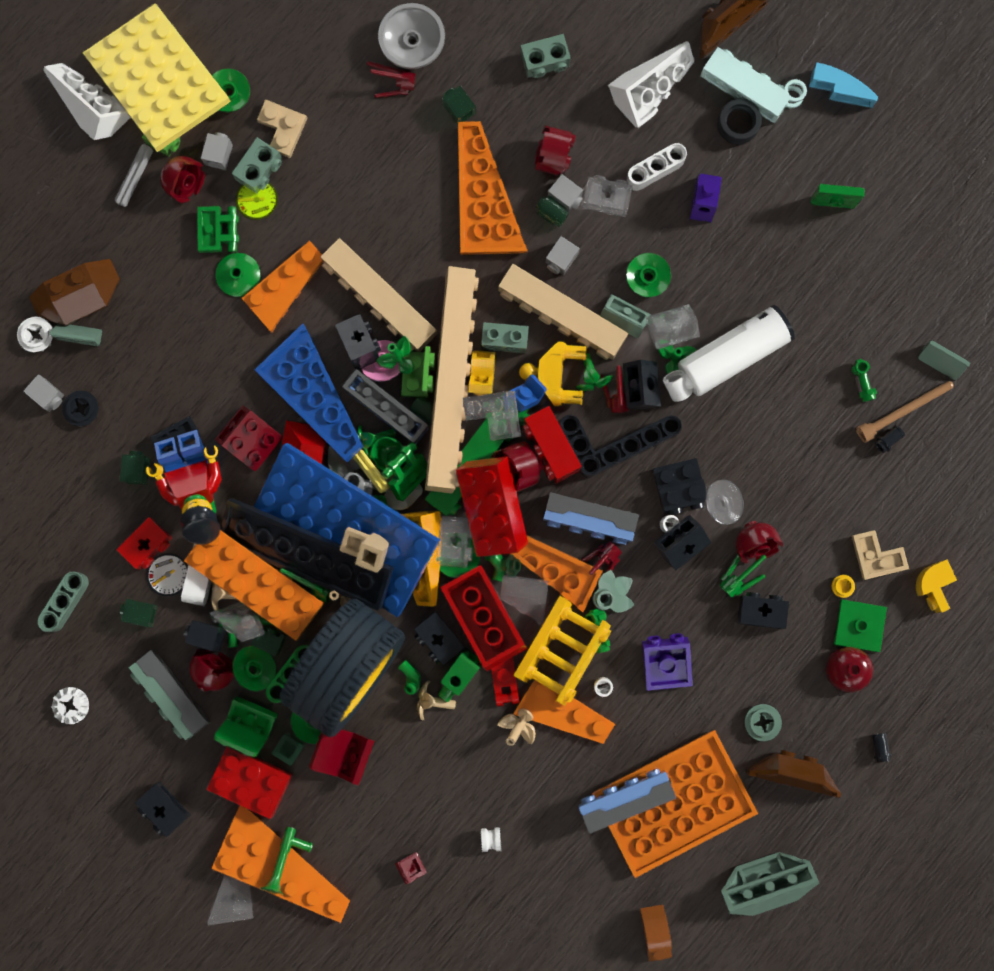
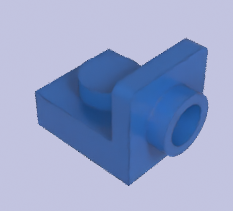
(529, 393)

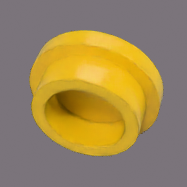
(843, 586)

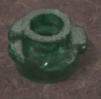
(510, 565)

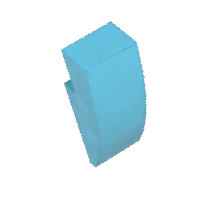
(842, 86)

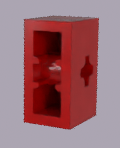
(133, 547)

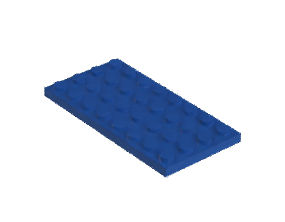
(328, 504)

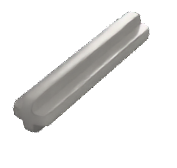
(133, 175)

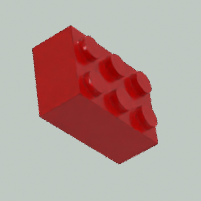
(551, 445)
(250, 782)

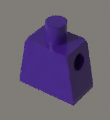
(705, 195)

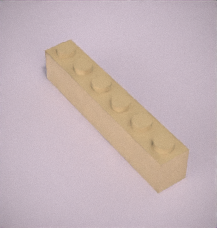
(378, 295)
(562, 312)

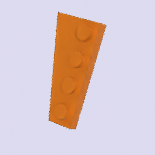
(279, 289)
(562, 571)
(571, 718)

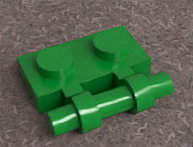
(210, 232)
(408, 477)

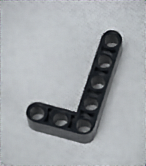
(617, 447)

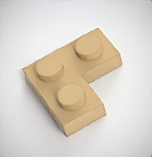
(287, 125)
(873, 561)

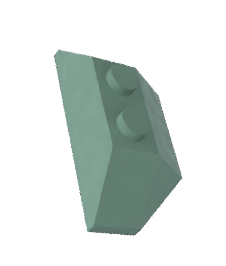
(768, 884)

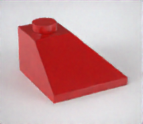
(306, 440)

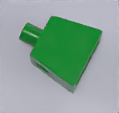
(464, 668)

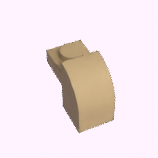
(367, 548)

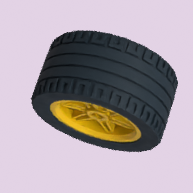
(341, 667)

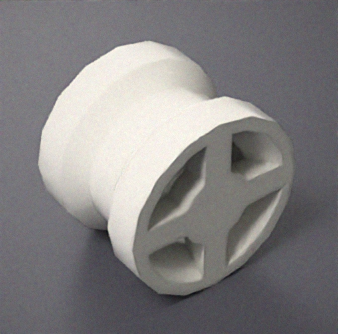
(490, 839)

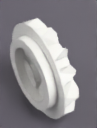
(34, 324)
(80, 702)

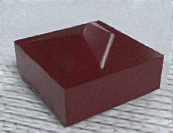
(410, 868)

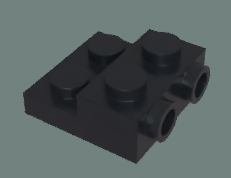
(680, 486)

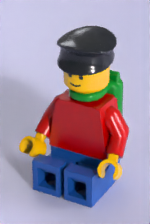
(190, 483)

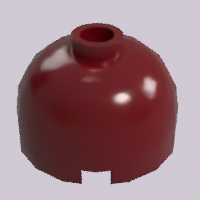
(182, 177)
(757, 540)
(849, 669)
(211, 671)

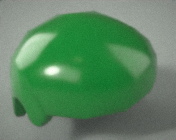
(384, 450)

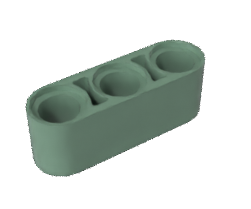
(53, 608)

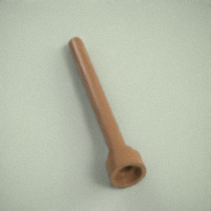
(867, 431)

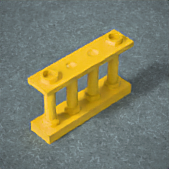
(551, 631)

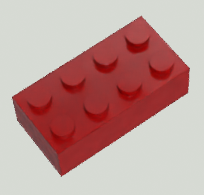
(492, 506)
(483, 618)

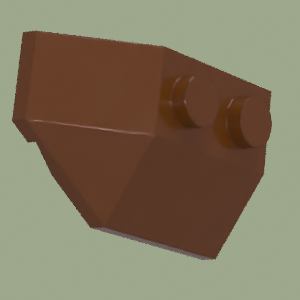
(725, 20)
(76, 292)
(795, 772)

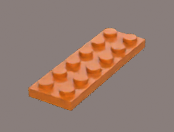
(255, 584)

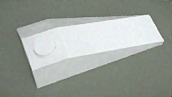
(645, 86)
(92, 109)

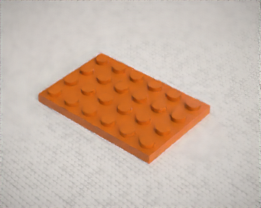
(706, 804)

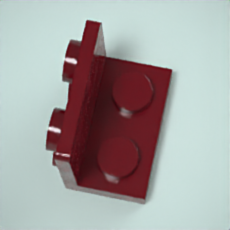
(249, 438)

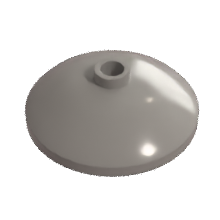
(408, 23)

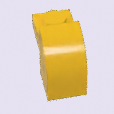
(482, 372)
(931, 581)

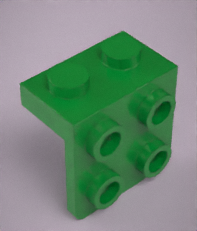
(246, 727)

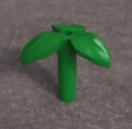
(397, 354)
(675, 355)
(592, 377)
(368, 439)

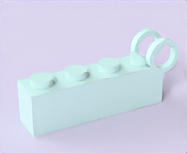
(743, 82)

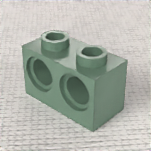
(542, 50)
(252, 163)
(504, 337)

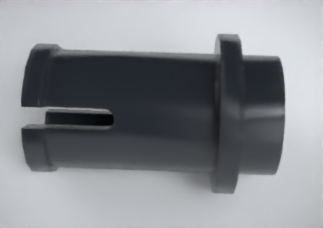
(889, 439)
(881, 748)

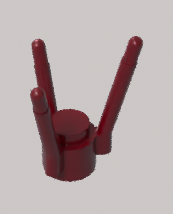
(405, 79)
(618, 403)
(608, 554)

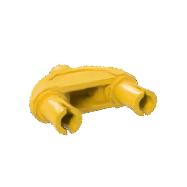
(551, 371)

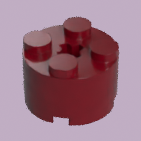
(553, 151)
(523, 464)

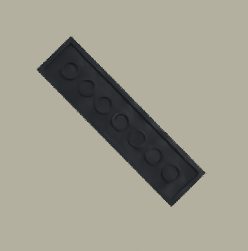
(304, 554)

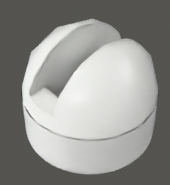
(668, 519)
(604, 690)

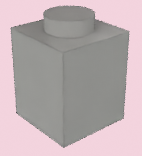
(217, 150)
(566, 193)
(561, 256)
(44, 393)

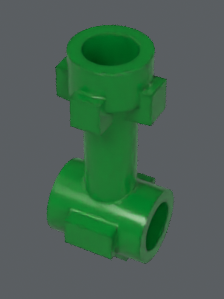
(860, 369)
(596, 617)

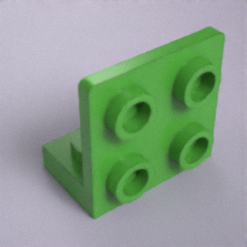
(419, 381)

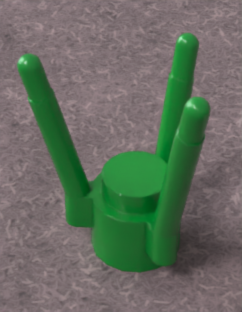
(733, 584)
(318, 591)

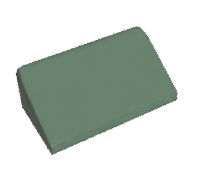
(625, 316)
(77, 334)
(943, 360)

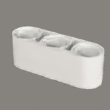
(663, 159)
(195, 587)

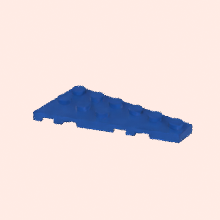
(305, 385)

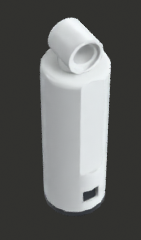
(730, 354)

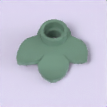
(615, 591)

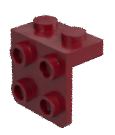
(342, 755)

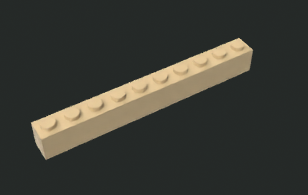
(450, 380)

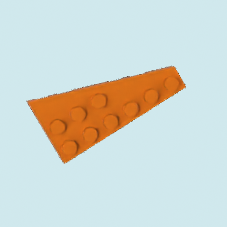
(485, 210)
(251, 856)

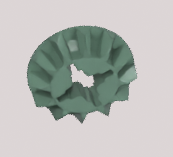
(772, 728)

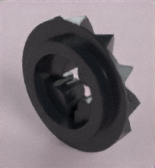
(70, 406)

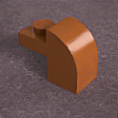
(656, 932)

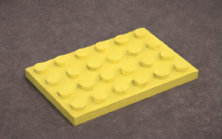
(156, 77)

